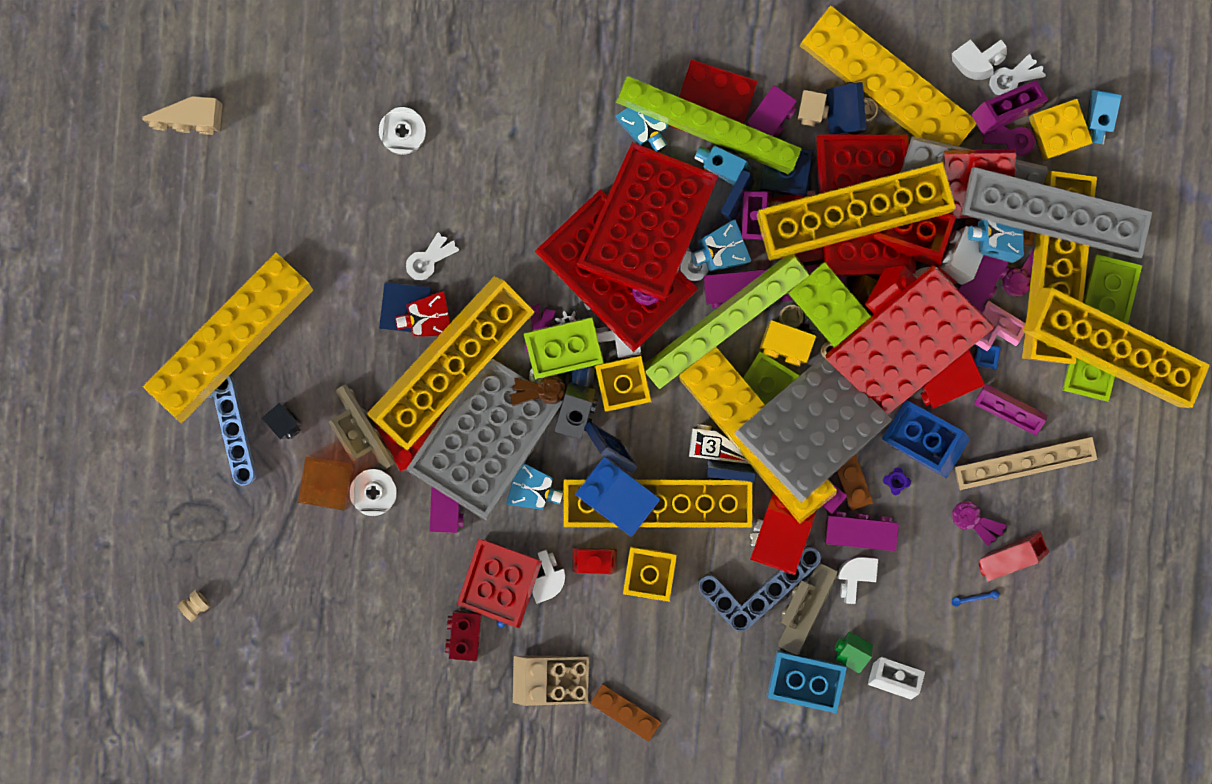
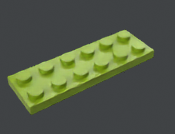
(1111, 291)

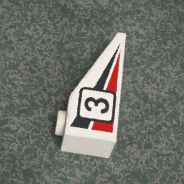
(713, 445)

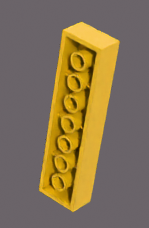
(886, 80)
(855, 211)
(1058, 266)
(228, 338)
(1115, 347)
(450, 362)
(731, 405)
(680, 504)

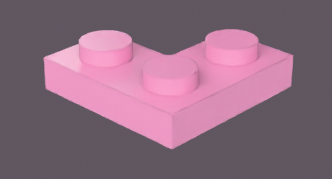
(1004, 325)

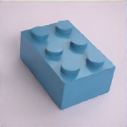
(806, 681)

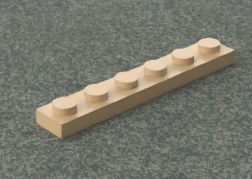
(1025, 463)

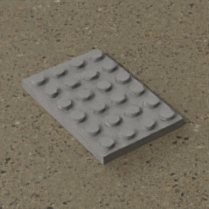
(812, 428)
(482, 440)

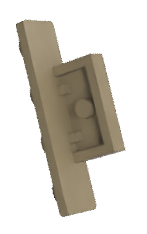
(356, 431)
(805, 608)

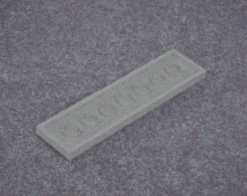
(1056, 213)

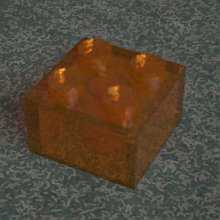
(326, 483)

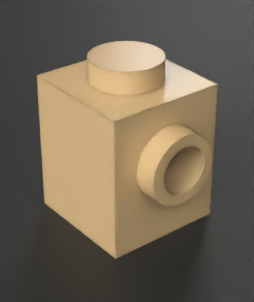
(812, 108)

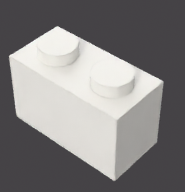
(962, 257)
(896, 678)

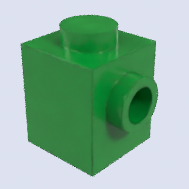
(853, 652)

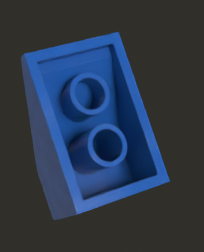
(926, 438)
(617, 496)

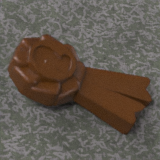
(549, 390)

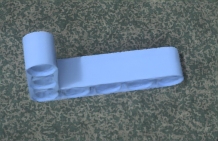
(241, 438)

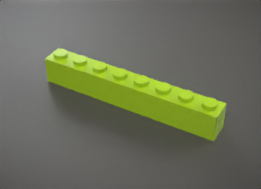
(708, 125)
(726, 320)

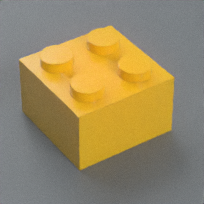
(1060, 129)
(787, 342)
(623, 383)
(649, 573)

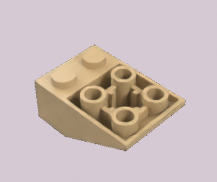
(192, 113)
(550, 680)

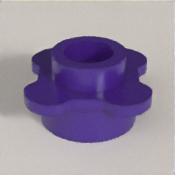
(890, 481)

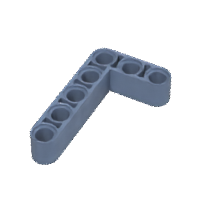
(761, 593)

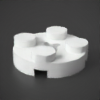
(411, 141)
(364, 482)

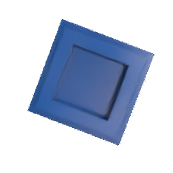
(988, 358)

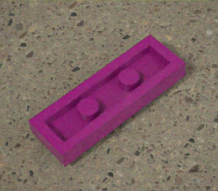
(1010, 409)

